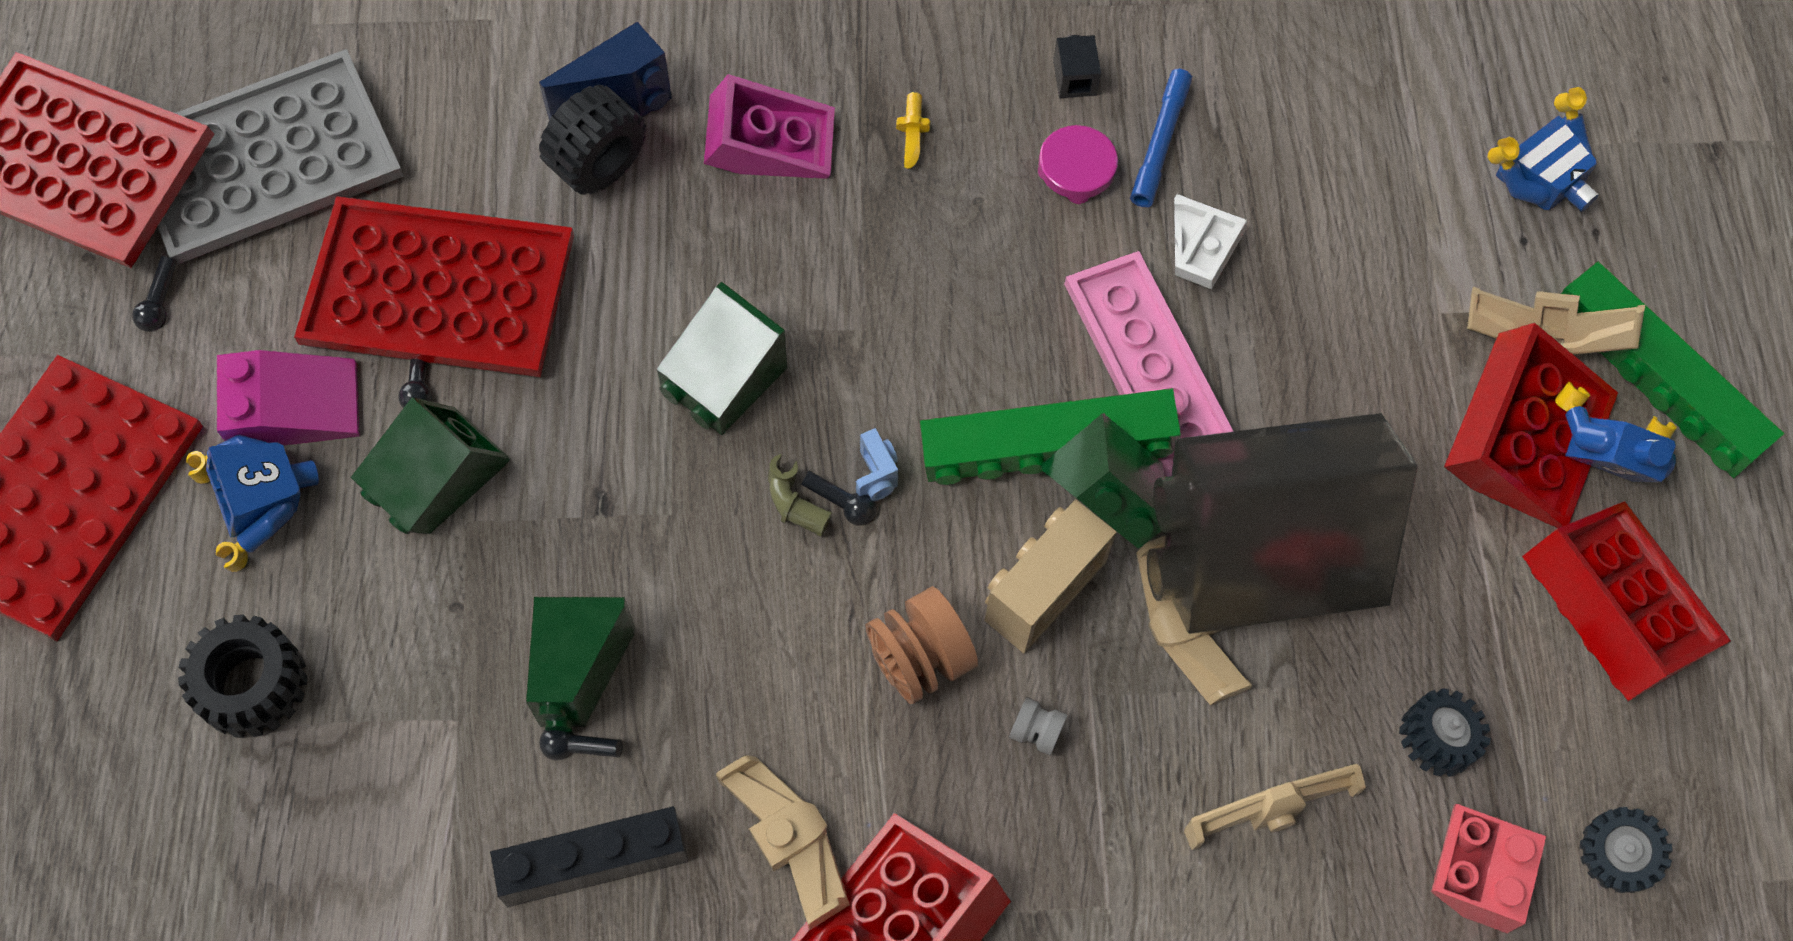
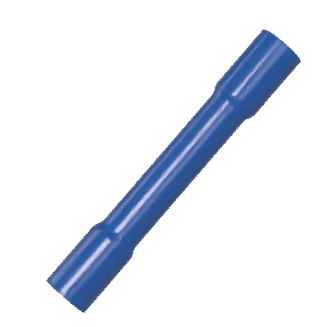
(1150, 172)

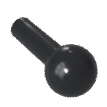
(150, 313)
(416, 383)
(856, 508)
(560, 744)

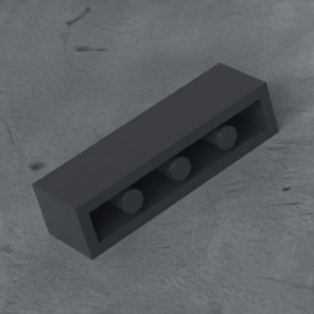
(588, 857)

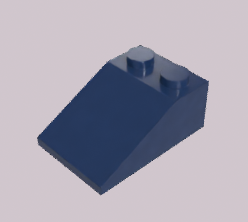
(625, 63)

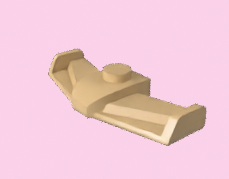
(1560, 319)
(1193, 653)
(1276, 805)
(790, 834)

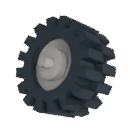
(1444, 732)
(1625, 850)

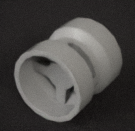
(1038, 726)

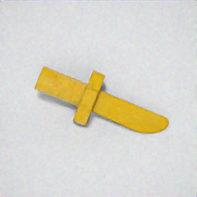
(912, 125)

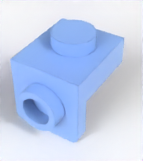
(881, 461)

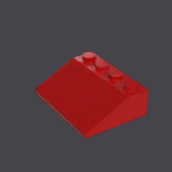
(1517, 433)
(1625, 599)
(912, 891)

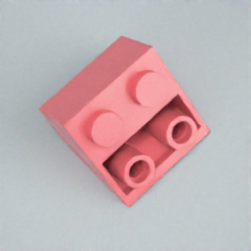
(1488, 869)

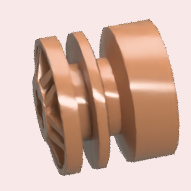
(928, 641)

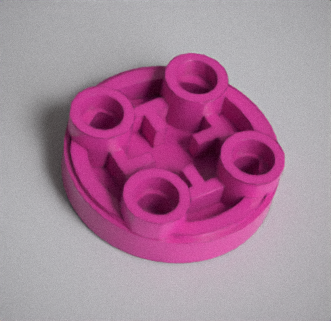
(1077, 162)

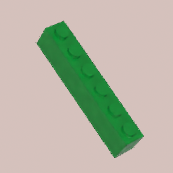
(1680, 380)
(1027, 436)

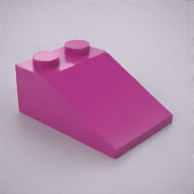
(767, 131)
(287, 397)

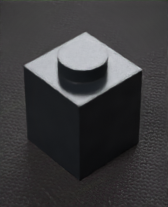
(1076, 66)

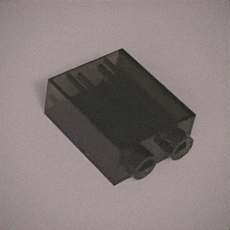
(1282, 522)

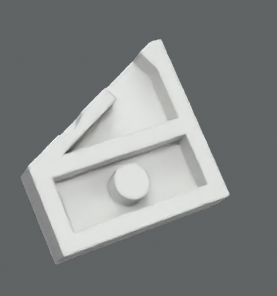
(1204, 240)

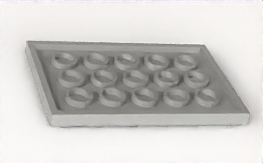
(278, 156)

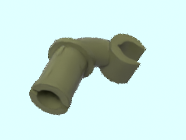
(790, 505)

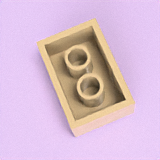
(1048, 574)

